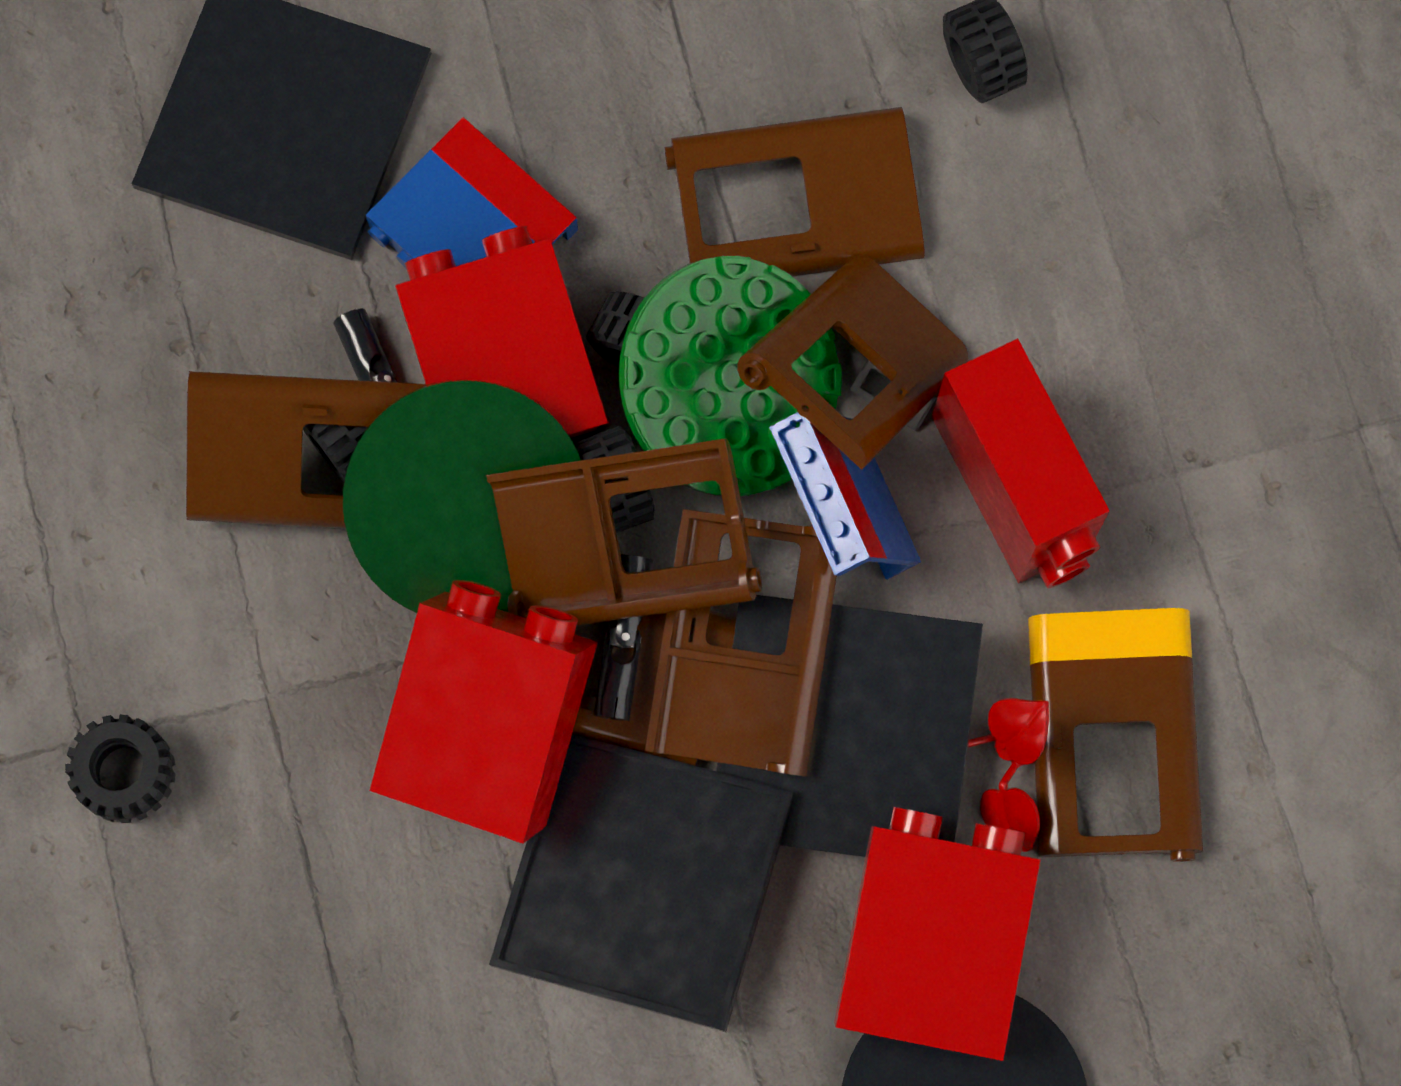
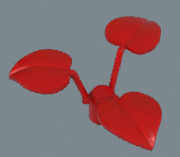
(1020, 737)

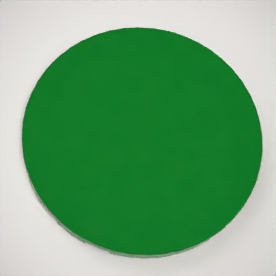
(684, 359)

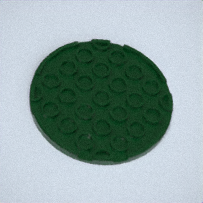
(421, 488)

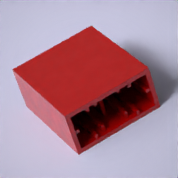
(503, 325)
(1020, 465)
(484, 711)
(938, 936)

